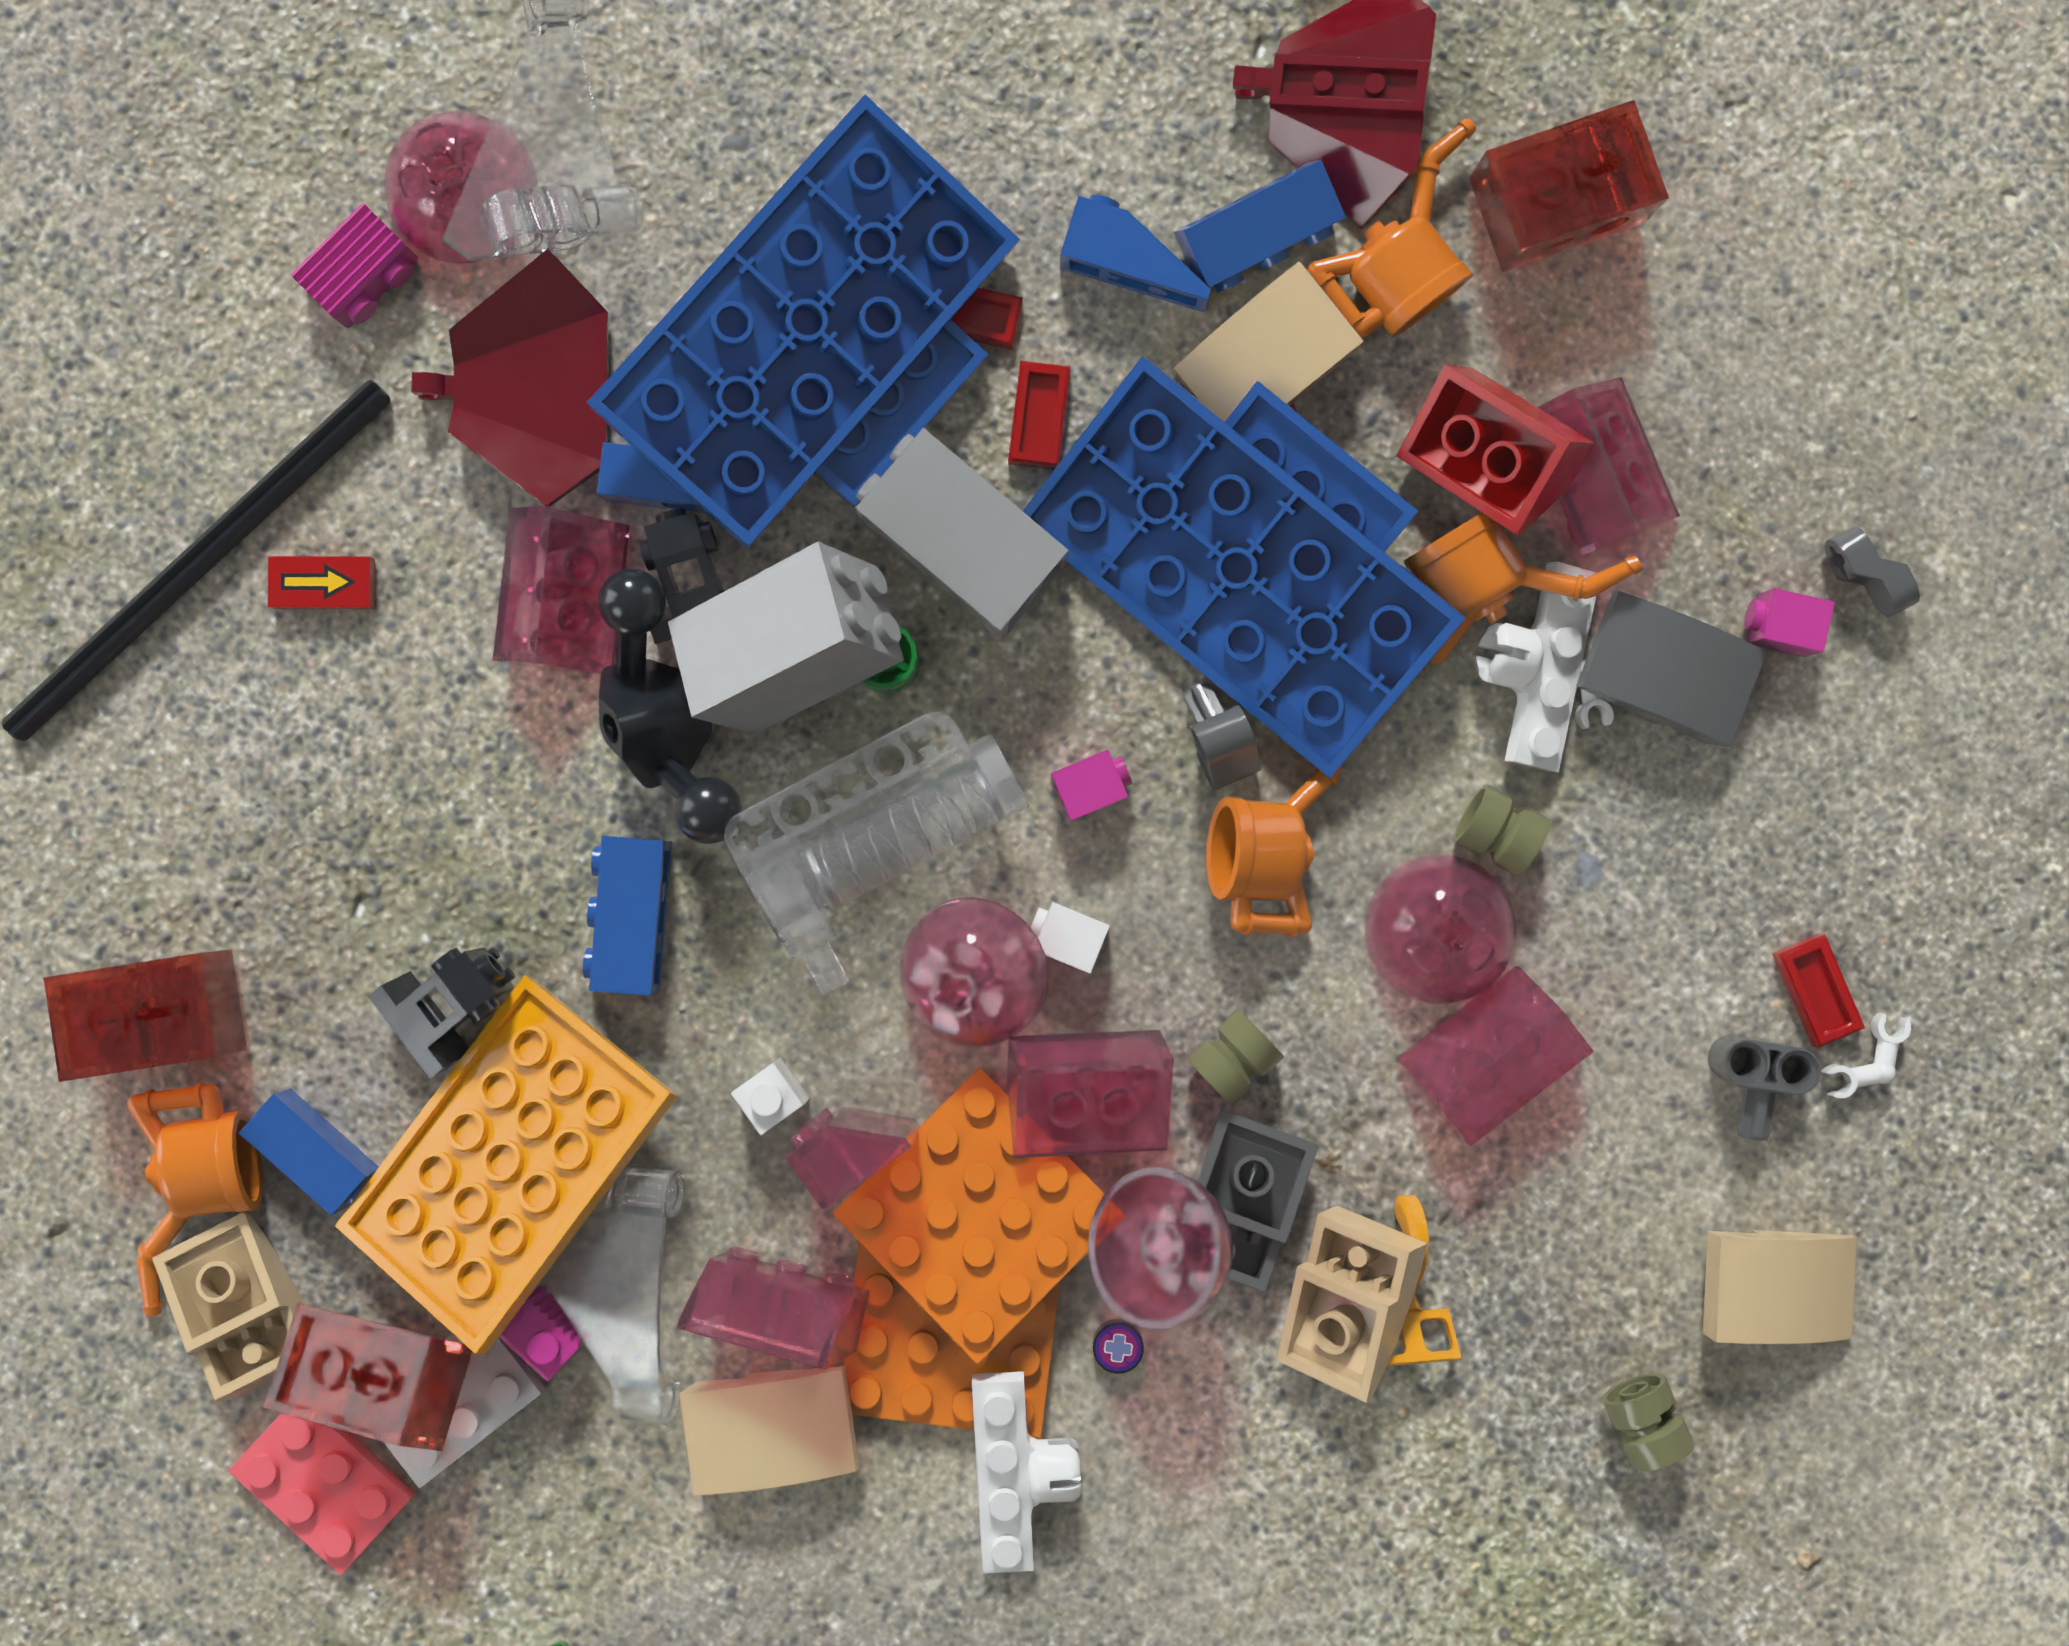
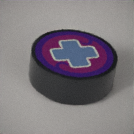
(1117, 1346)

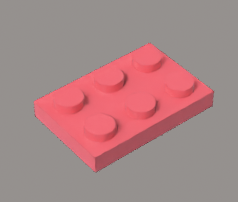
(322, 1487)

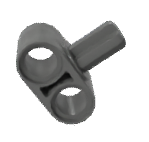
(1221, 738)
(1762, 1078)

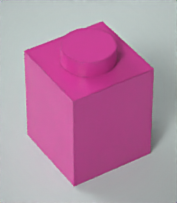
(1788, 622)
(1091, 784)

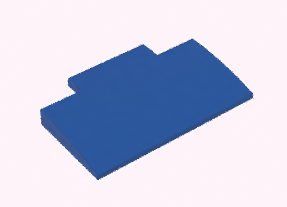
(813, 331)
(1250, 556)

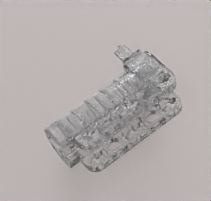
(870, 838)

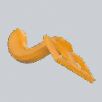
(1414, 1223)

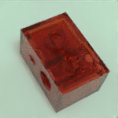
(1568, 186)
(145, 1014)
(368, 1378)

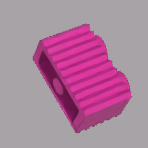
(356, 267)
(542, 1334)

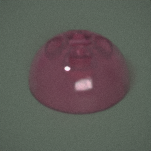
(417, 167)
(1412, 933)
(984, 953)
(1159, 1248)

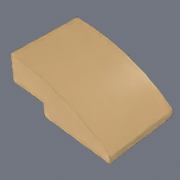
(1280, 337)
(1779, 1287)
(1350, 1301)
(230, 1303)
(768, 1430)

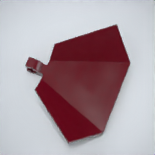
(1351, 97)
(526, 378)

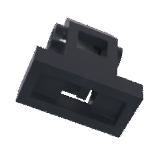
(673, 540)
(468, 984)

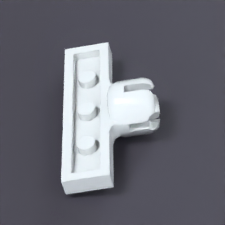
(1542, 670)
(1015, 1471)

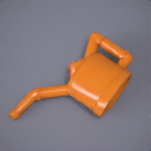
(1401, 267)
(1480, 567)
(1261, 855)
(196, 1168)

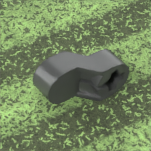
(1886, 581)

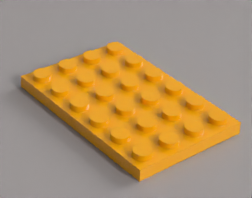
(505, 1164)

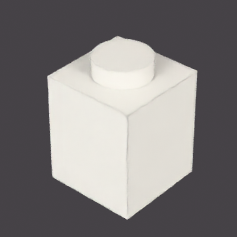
(1069, 935)
(770, 1096)

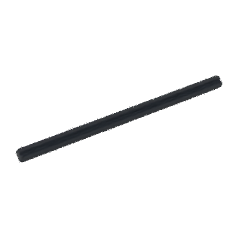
(196, 561)

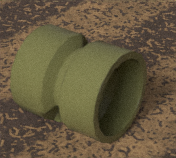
(1508, 833)
(1235, 1057)
(1652, 1432)

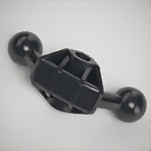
(648, 713)

